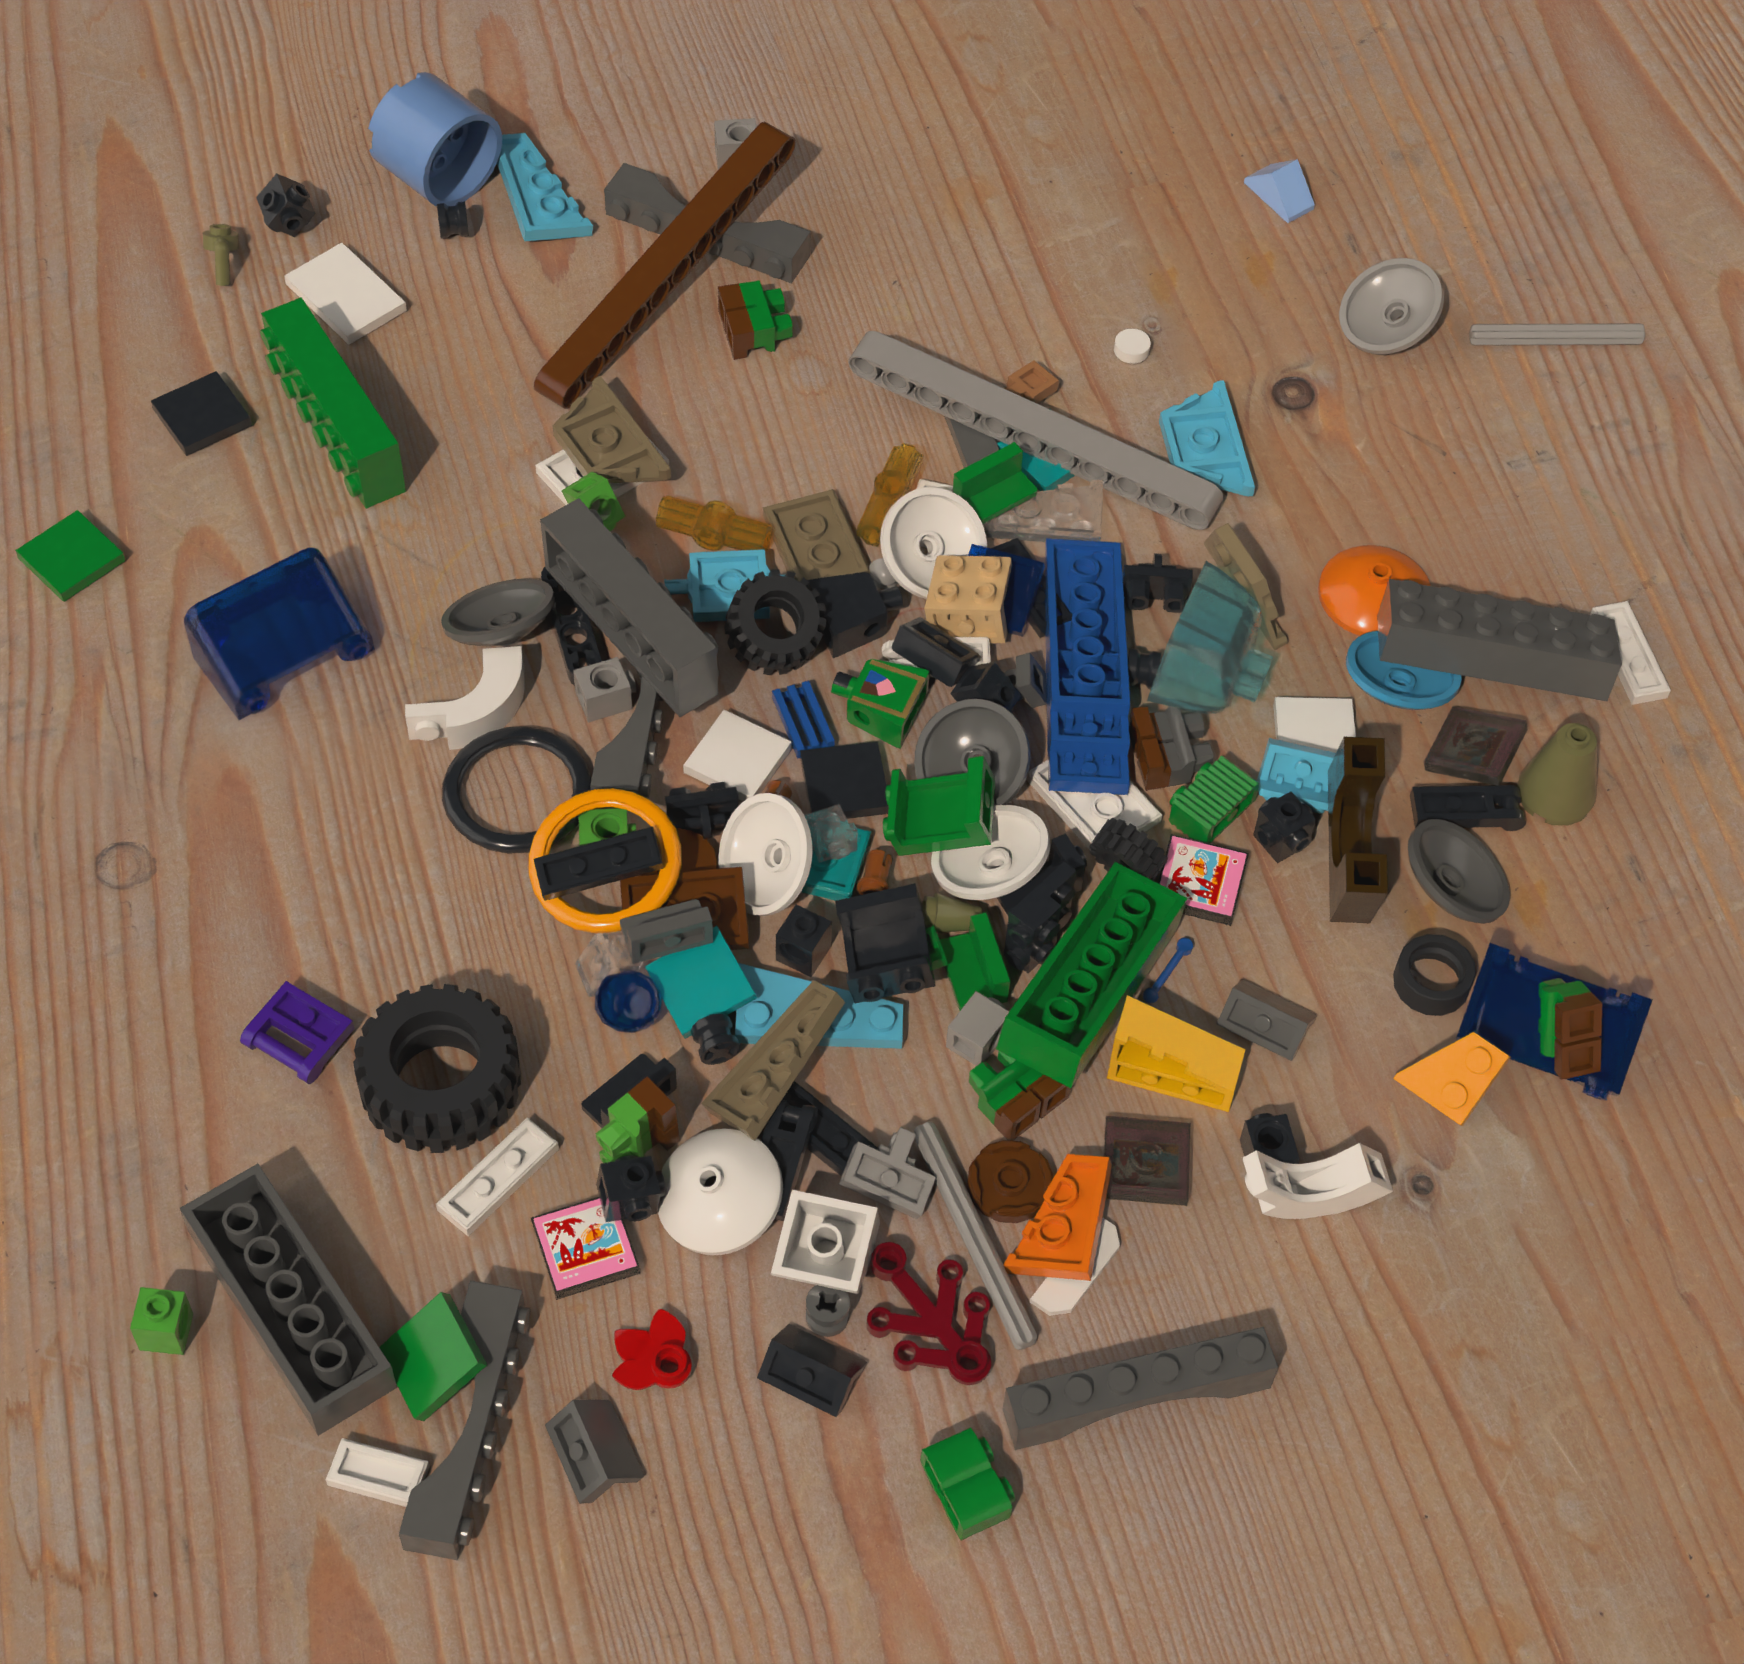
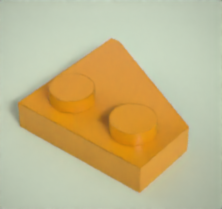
(1455, 1076)

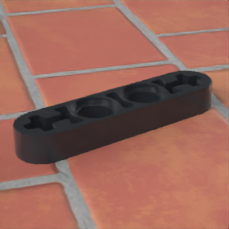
(571, 624)

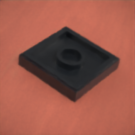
(201, 413)
(847, 777)

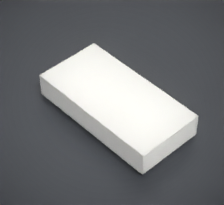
(375, 1472)

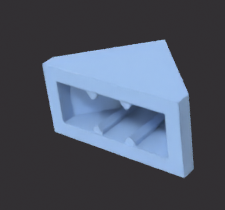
(1282, 189)

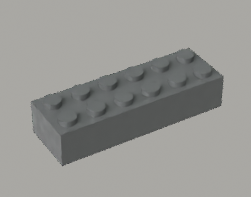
(630, 607)
(1498, 639)
(288, 1299)

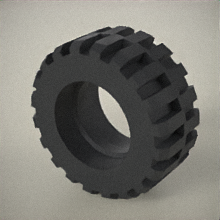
(430, 1021)

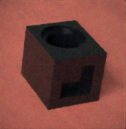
(803, 940)
(1270, 1129)

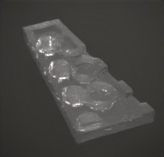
(1053, 514)

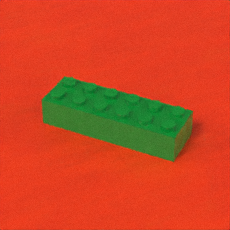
(332, 403)
(1090, 974)

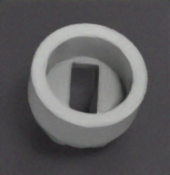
(881, 575)

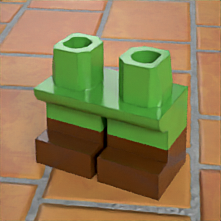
(639, 1123)

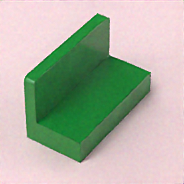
(995, 483)
(976, 963)

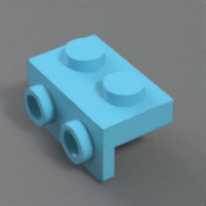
(1298, 770)

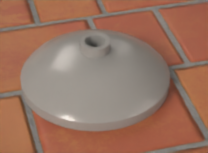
(1388, 292)

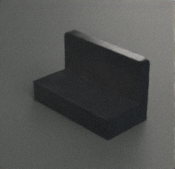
(661, 1074)
(810, 1369)

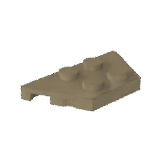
(607, 440)
(1239, 565)

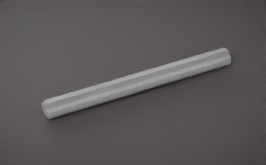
(975, 1236)

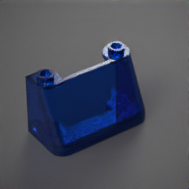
(273, 628)
(1508, 1010)

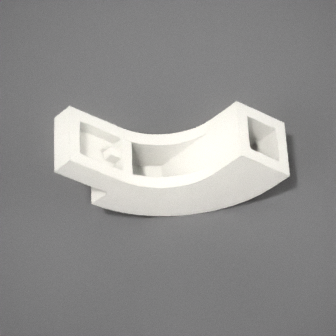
(479, 712)
(1319, 1186)

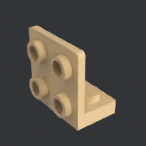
(969, 596)

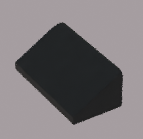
(934, 651)

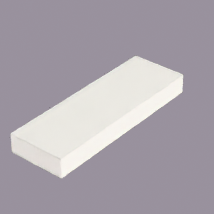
(1639, 668)
(497, 1176)

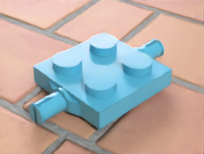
(716, 578)

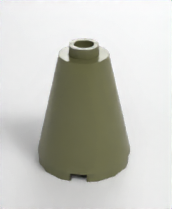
(1562, 777)

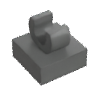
(1029, 680)

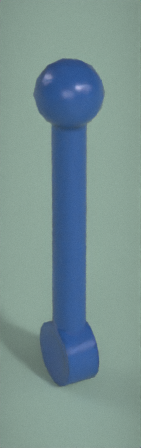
(1184, 948)

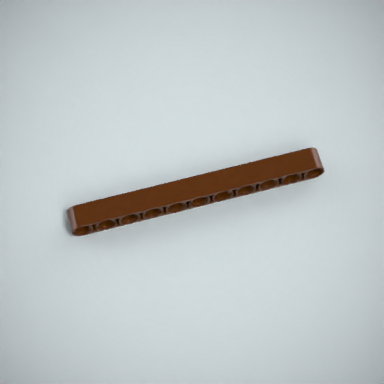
(664, 265)

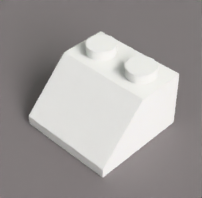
(826, 1242)

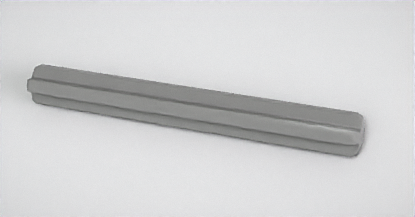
(1557, 334)

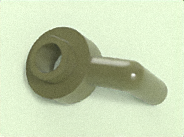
(221, 240)

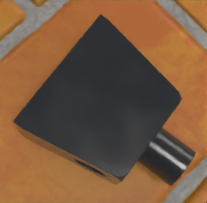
(854, 610)

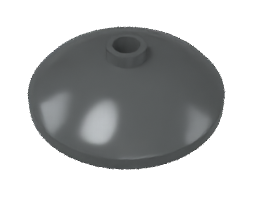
(499, 612)
(975, 730)
(1458, 871)

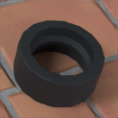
(1444, 950)

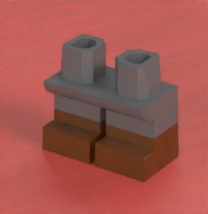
(1165, 748)

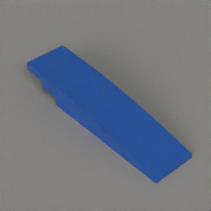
(1086, 668)

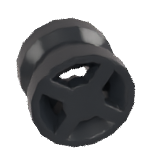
(452, 220)
(1143, 667)
(715, 1039)

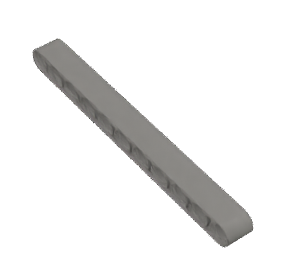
(1036, 430)

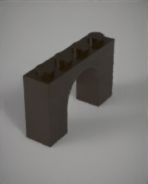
(1355, 874)

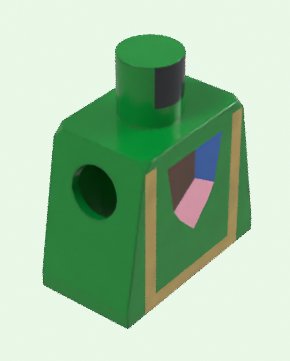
(883, 698)

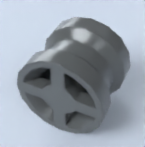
(823, 1319)

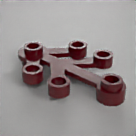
(932, 1320)

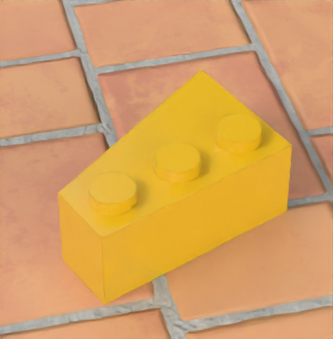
(1173, 1057)

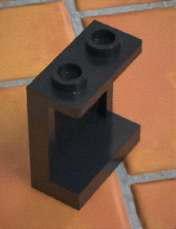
(885, 943)

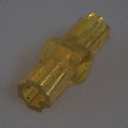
(889, 486)
(713, 525)

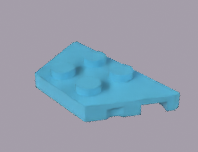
(1206, 440)

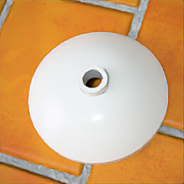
(939, 522)
(774, 849)
(995, 870)
(732, 1209)

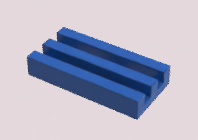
(794, 694)

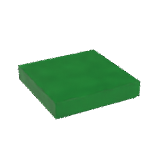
(70, 555)
(433, 1356)

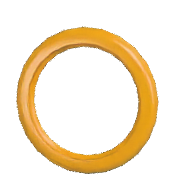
(602, 798)

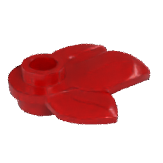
(649, 1351)

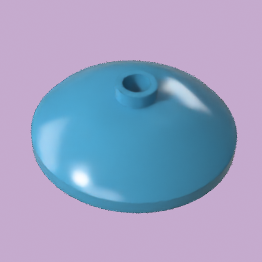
(1396, 683)

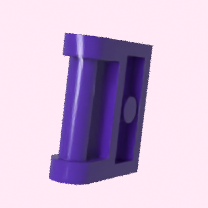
(305, 1021)

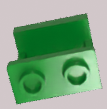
(940, 810)

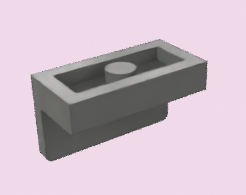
(667, 930)
(1266, 1019)
(593, 1448)

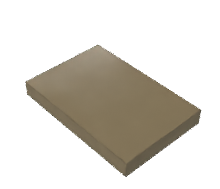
(815, 537)

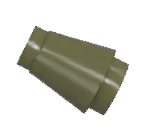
(948, 913)

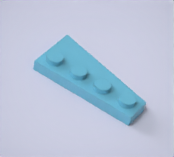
(536, 194)
(856, 1025)

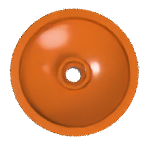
(1356, 582)

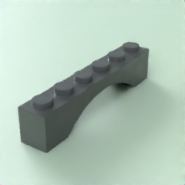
(764, 246)
(626, 758)
(1070, 1401)
(440, 1506)

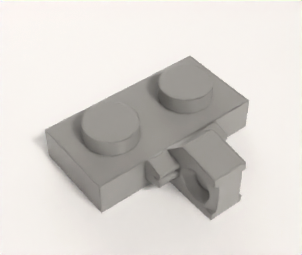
(889, 1175)

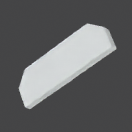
(1062, 1295)

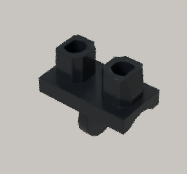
(1156, 583)
(702, 809)

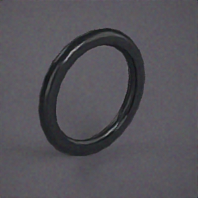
(498, 739)

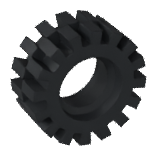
(1129, 848)

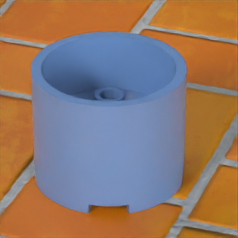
(435, 140)

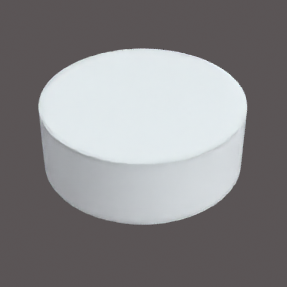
(1132, 346)

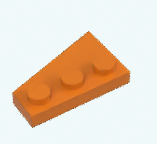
(1067, 1225)

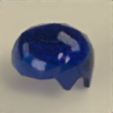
(628, 1001)

